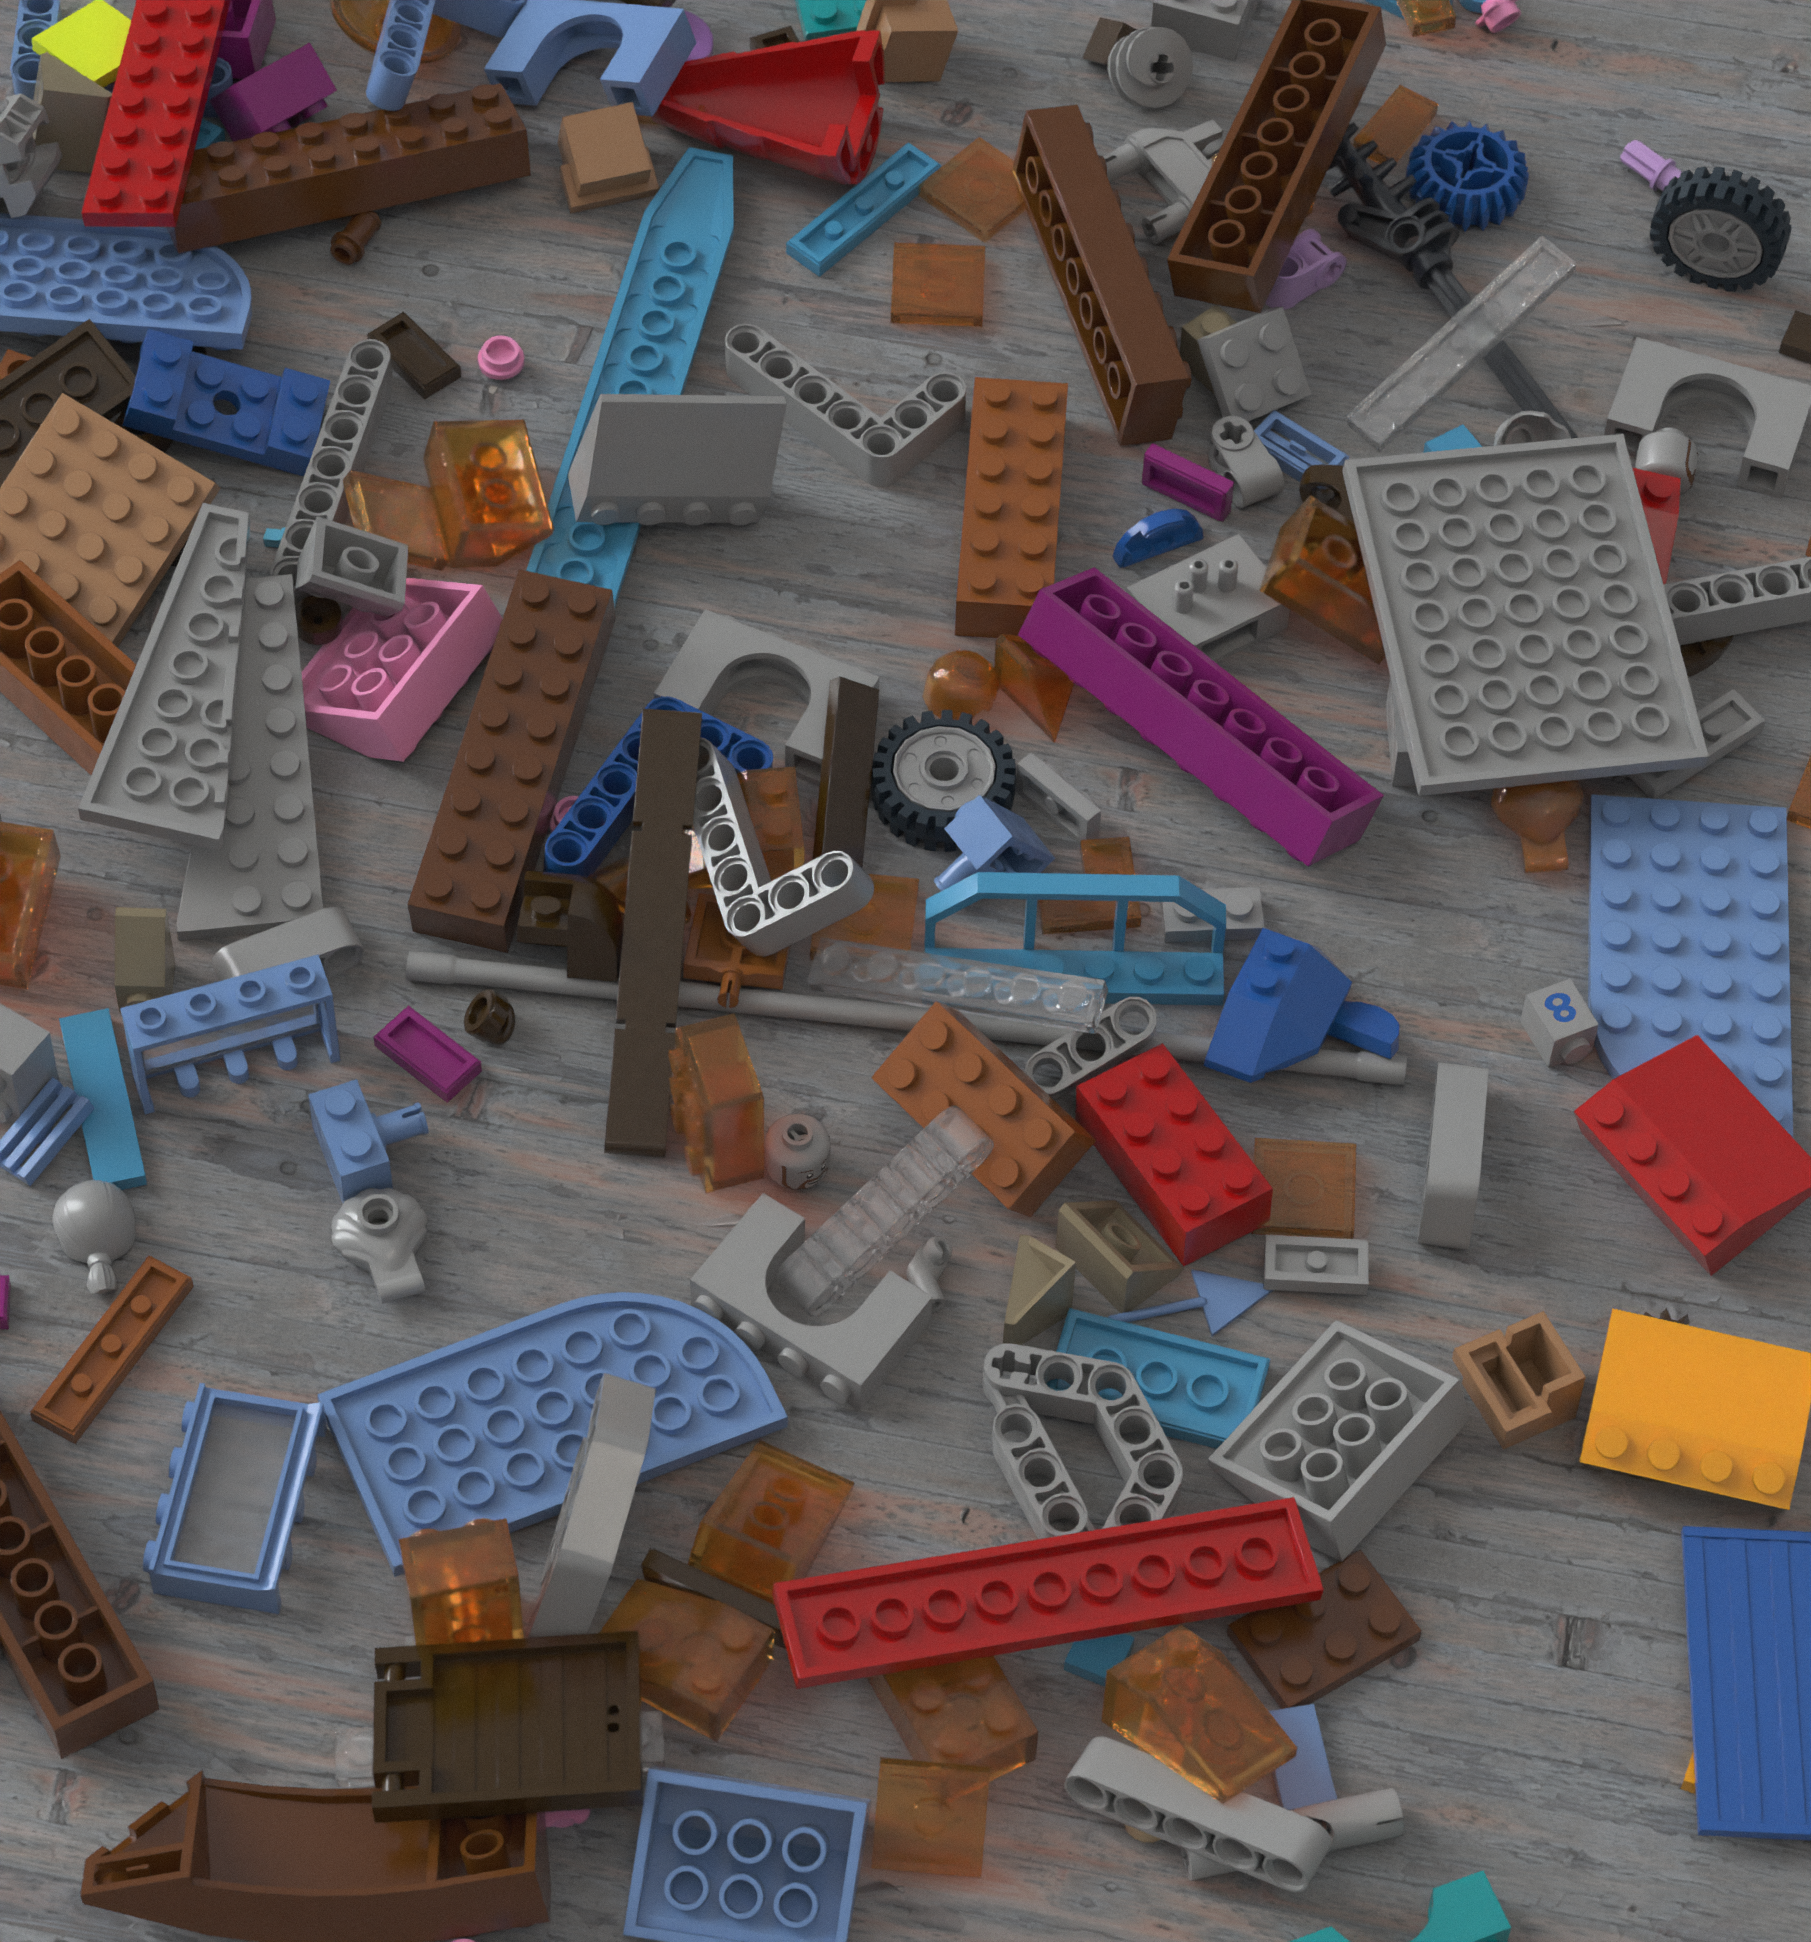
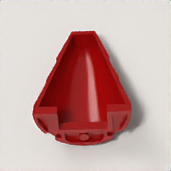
(787, 103)

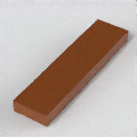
(111, 1349)

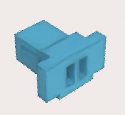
(273, 537)

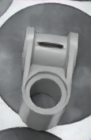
(1245, 461)

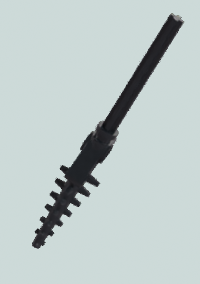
(1387, 225)

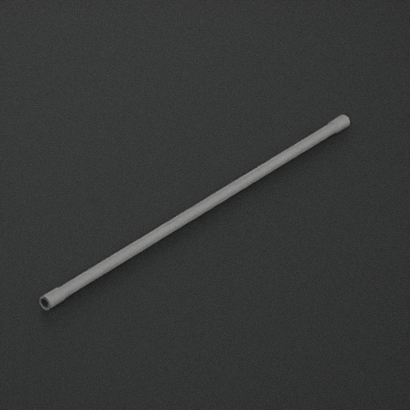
(451, 969)

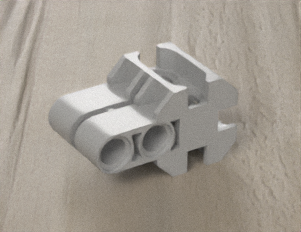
(23, 164)

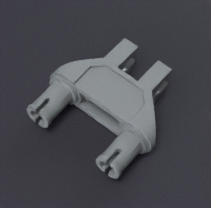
(1173, 164)

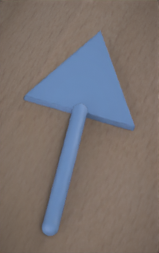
(1219, 1296)

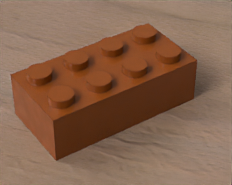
(954, 1064)

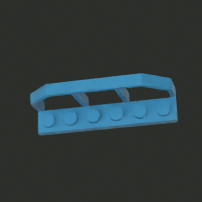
(1154, 976)

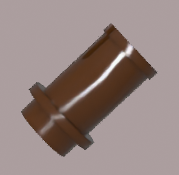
(350, 243)

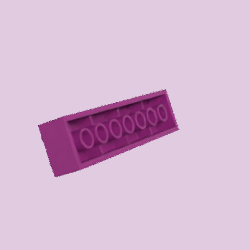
(1200, 716)

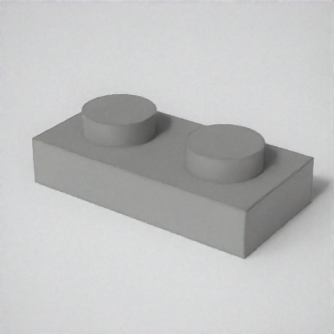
(1057, 799)
(1243, 917)
(1316, 1264)

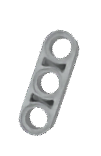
(321, 933)
(1116, 1042)

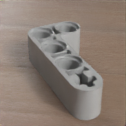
(1453, 1156)

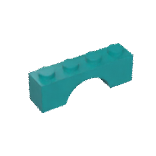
(1456, 1913)

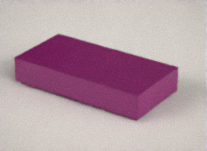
(1187, 482)
(427, 1054)

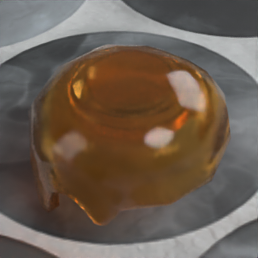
(961, 683)

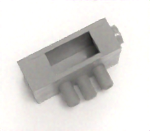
(1215, 599)

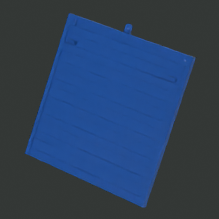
(1750, 1679)

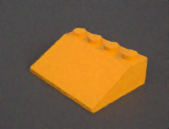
(1699, 1409)

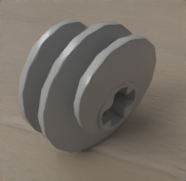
(1131, 63)

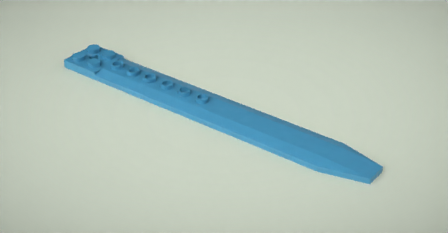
(646, 346)

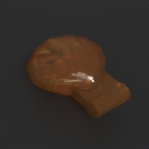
(1539, 818)

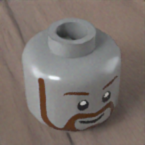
(1669, 454)
(797, 1151)

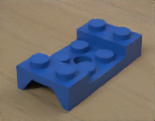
(274, 417)

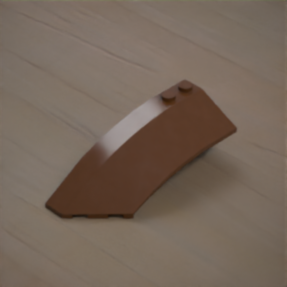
(320, 1868)

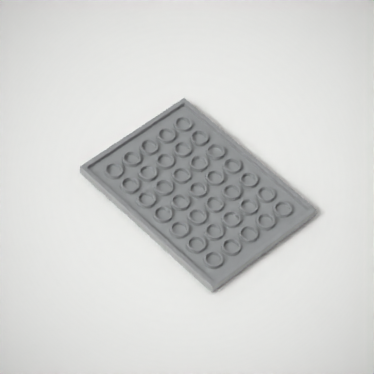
(1523, 614)

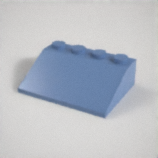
(744, 1861)

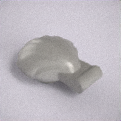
(382, 1235)

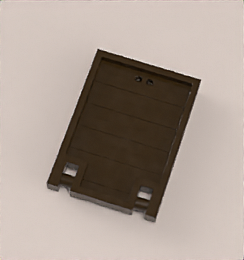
(507, 1727)

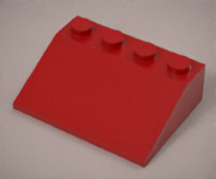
(1698, 1151)

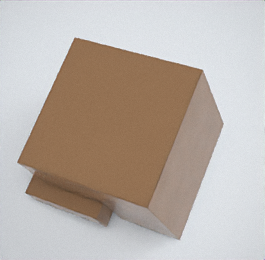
(914, 37)
(604, 158)
(1521, 1379)

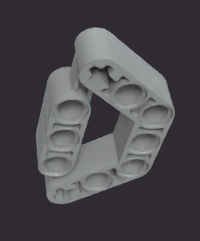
(1016, 1409)
(594, 1509)

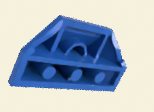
(1277, 1008)

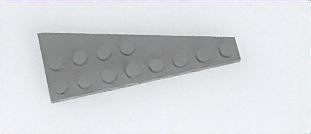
(174, 729)
(270, 837)

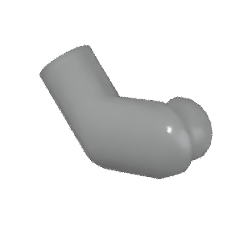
(928, 1266)

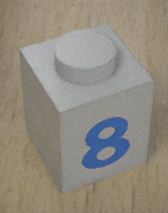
(1559, 1023)

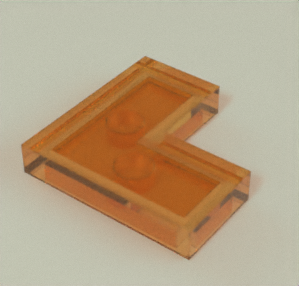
(1069, 916)

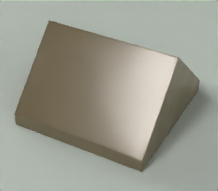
(75, 113)
(1114, 1252)

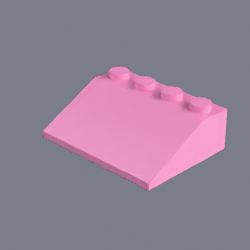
(397, 673)

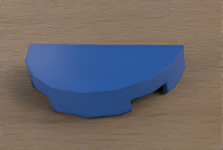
(1157, 535)
(1367, 1028)

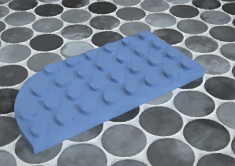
(121, 280)
(1692, 937)
(504, 1412)

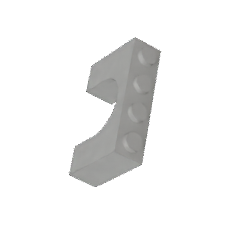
(1768, 405)
(729, 654)
(843, 1357)

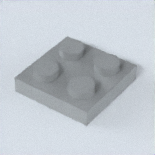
(1254, 365)

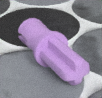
(1649, 165)

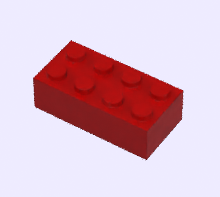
(1173, 1154)

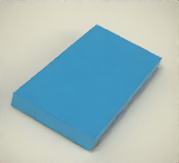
(1191, 1385)

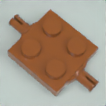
(721, 958)

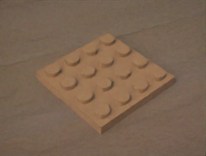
(98, 514)

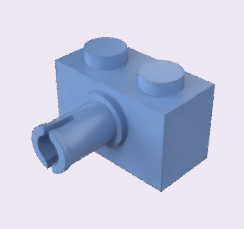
(992, 842)
(357, 1139)

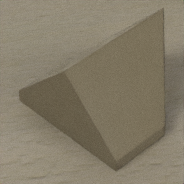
(1038, 1291)

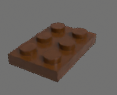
(1324, 1643)

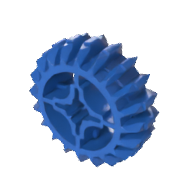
(1469, 174)

